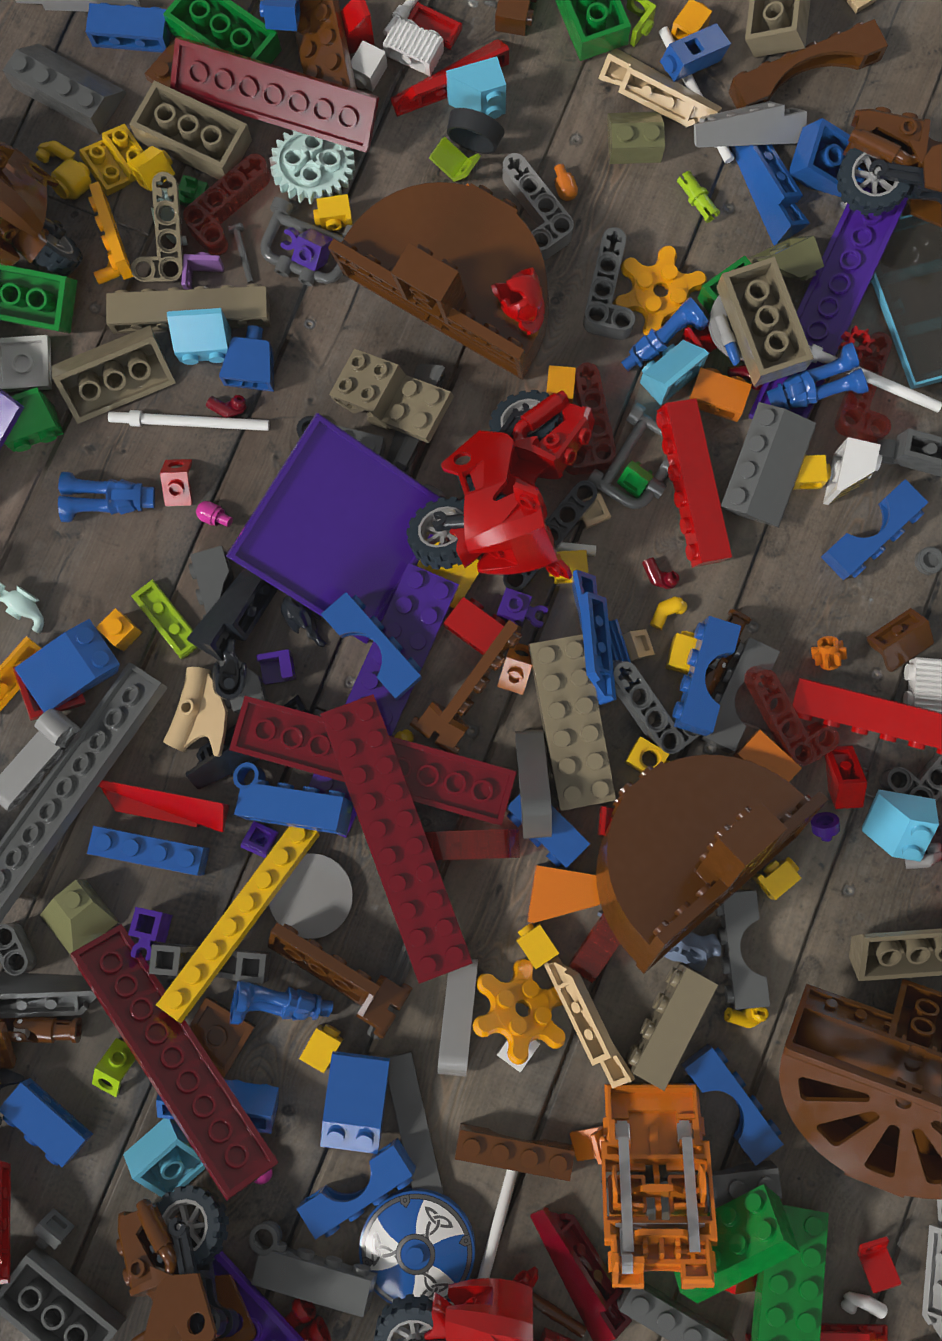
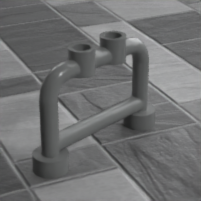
(284, 264)
(656, 486)

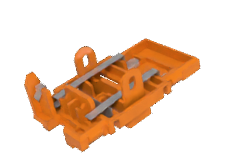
(656, 1130)

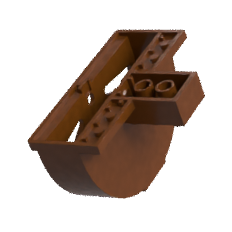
(437, 256)
(689, 843)
(870, 1086)

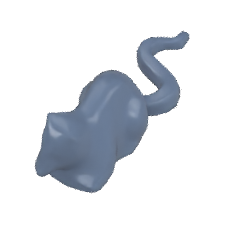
(694, 950)

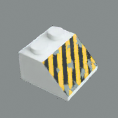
(851, 467)

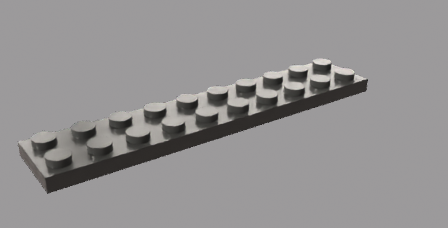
(74, 780)

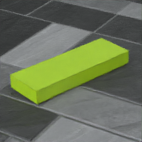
(165, 618)

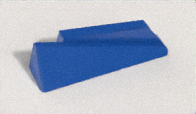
(771, 190)
(596, 635)

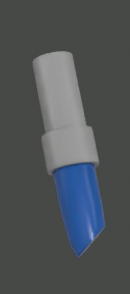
(728, 339)

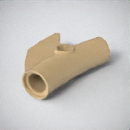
(198, 713)

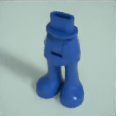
(656, 341)
(801, 388)
(120, 496)
(287, 1004)

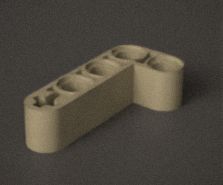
(162, 229)

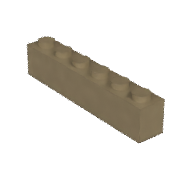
(135, 310)

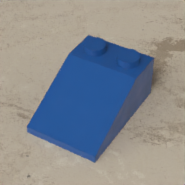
(820, 157)
(68, 666)
(355, 1102)

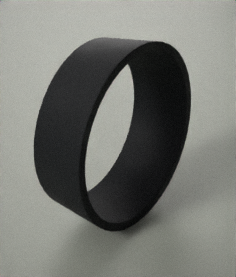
(465, 119)

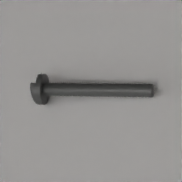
(236, 230)

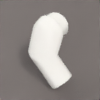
(854, 1300)

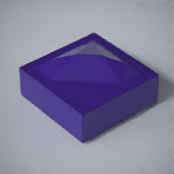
(259, 839)

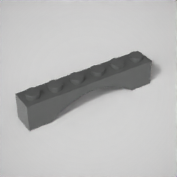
(214, 577)
(727, 1184)

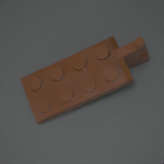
(324, 42)
(447, 720)
(332, 970)

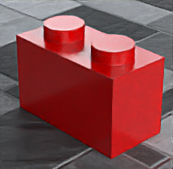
(474, 625)

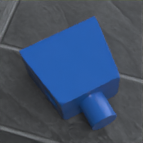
(249, 362)

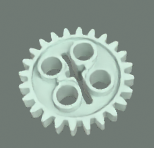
(311, 164)

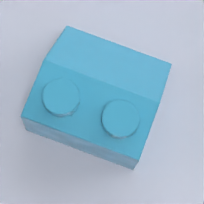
(478, 87)
(199, 335)
(673, 370)
(902, 824)
(163, 1159)

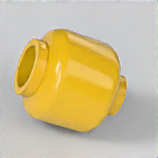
(72, 179)

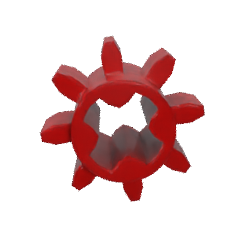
(862, 338)

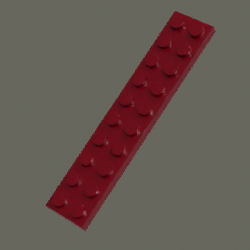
(431, 774)
(396, 839)
(175, 1063)

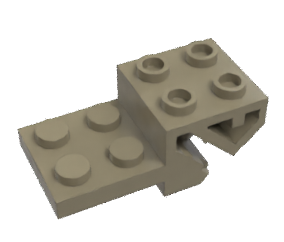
(390, 396)

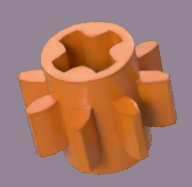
(829, 653)

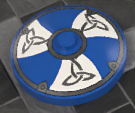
(417, 1244)

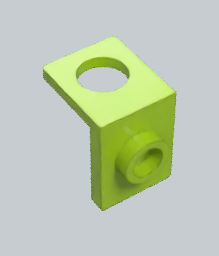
(646, 22)
(452, 160)
(113, 1067)

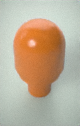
(565, 183)

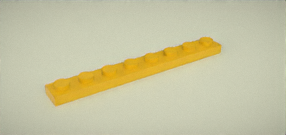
(236, 922)

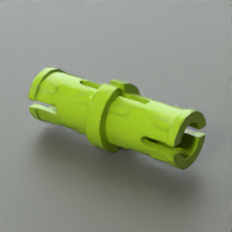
(698, 196)

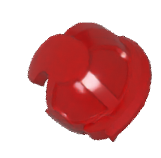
(522, 299)

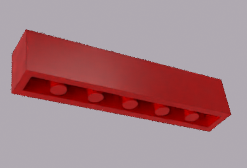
(693, 482)
(868, 714)

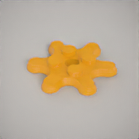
(665, 274)
(505, 1020)

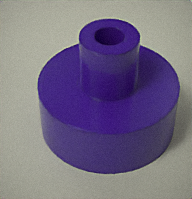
(825, 825)

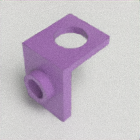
(199, 262)

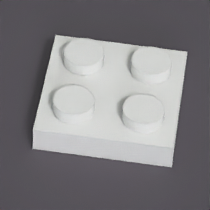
(25, 363)

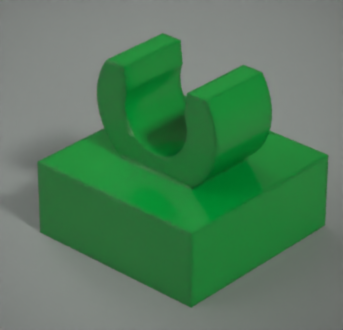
(190, 189)
(635, 479)

